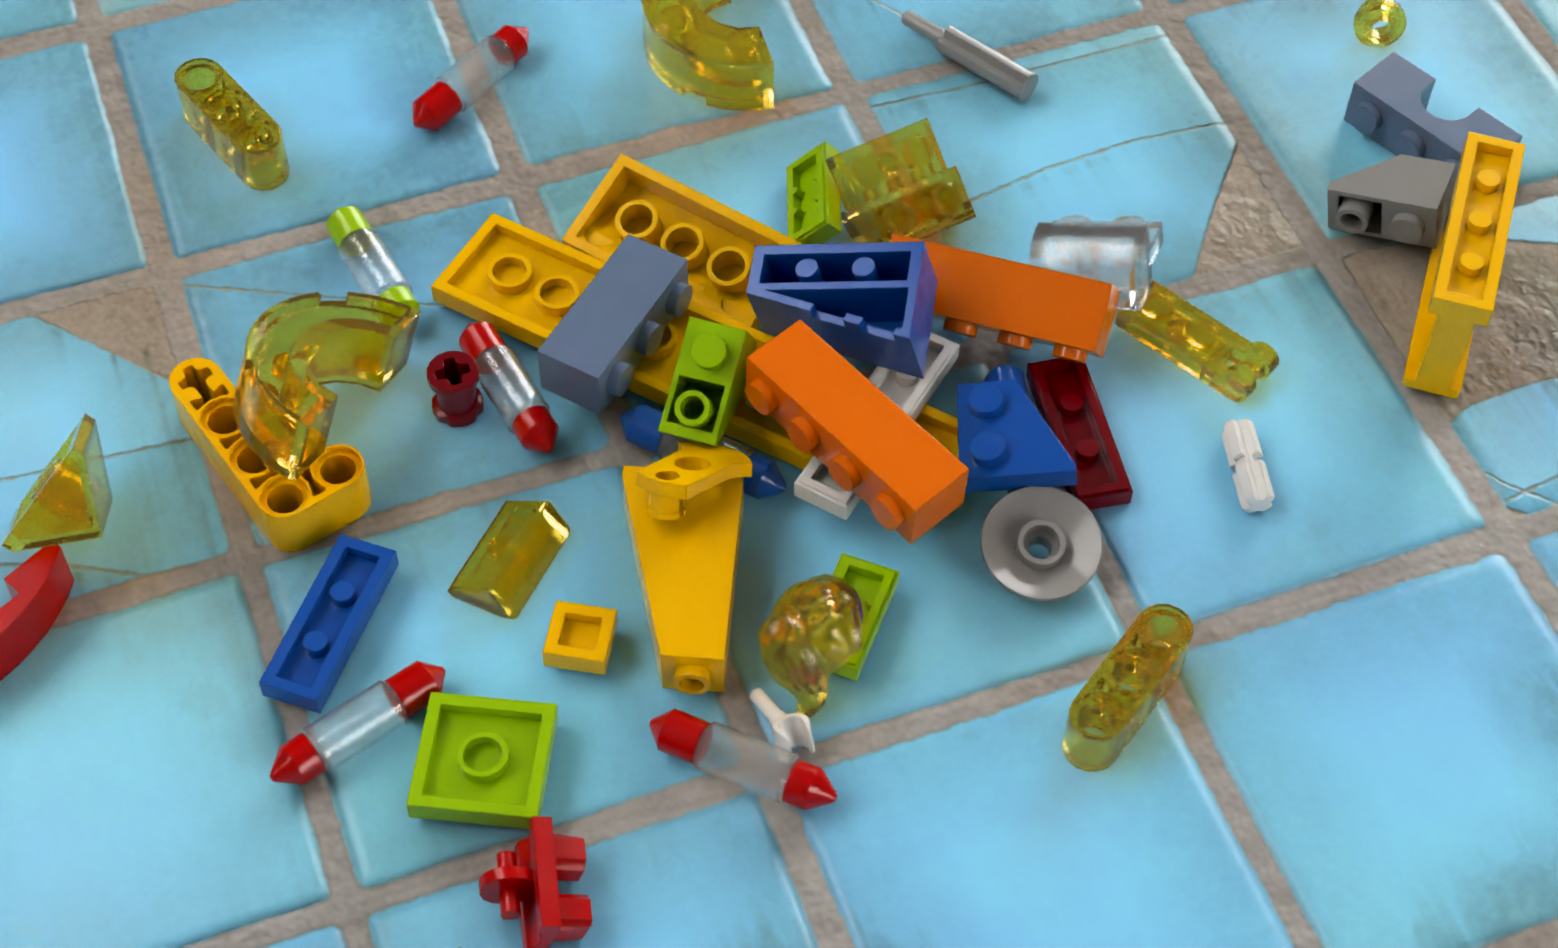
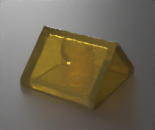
(68, 497)

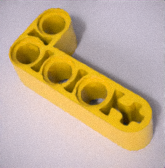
(318, 502)

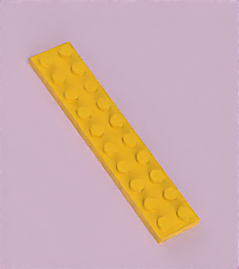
(532, 281)

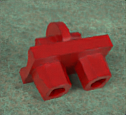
(528, 886)

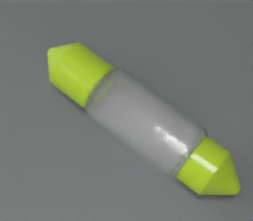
(368, 257)

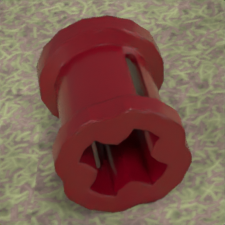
(455, 380)

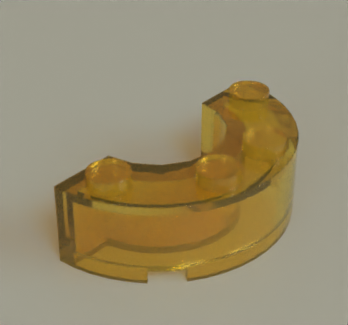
(707, 57)
(299, 349)

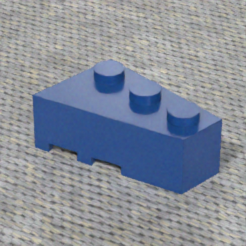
(857, 296)

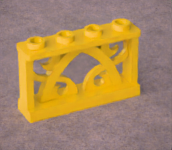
(1465, 265)

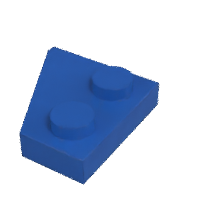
(1007, 440)

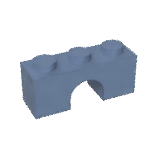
(1392, 110)

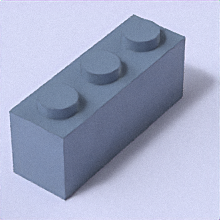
(614, 324)

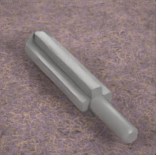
(976, 57)

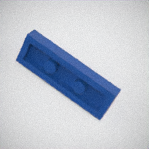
(329, 623)

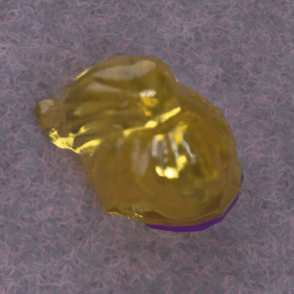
(810, 637)

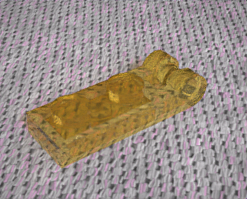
(1199, 343)

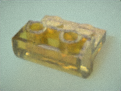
(899, 187)

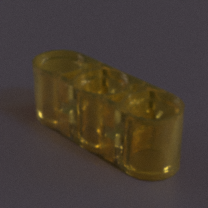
(232, 124)
(1123, 711)

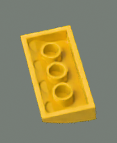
(682, 221)

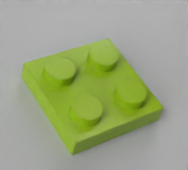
(482, 760)

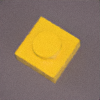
(580, 637)

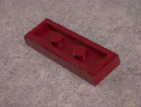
(1075, 415)

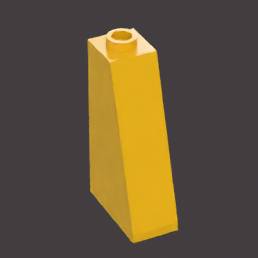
(688, 580)

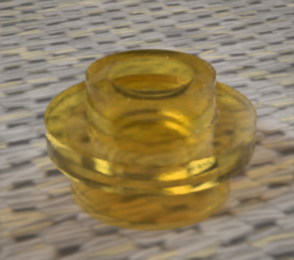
(1373, 12)

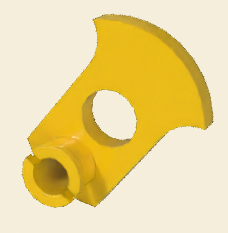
(687, 474)

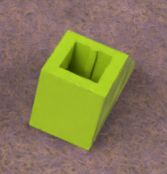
(707, 381)

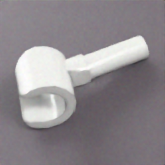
(788, 729)

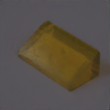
(511, 557)

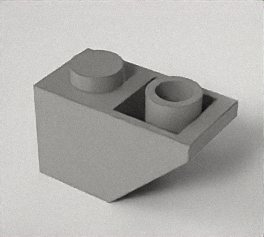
(1394, 200)

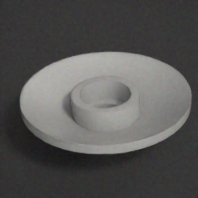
(1044, 518)

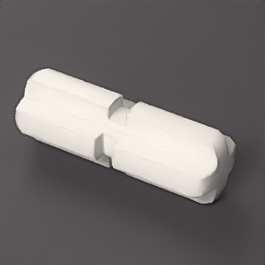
(1251, 474)

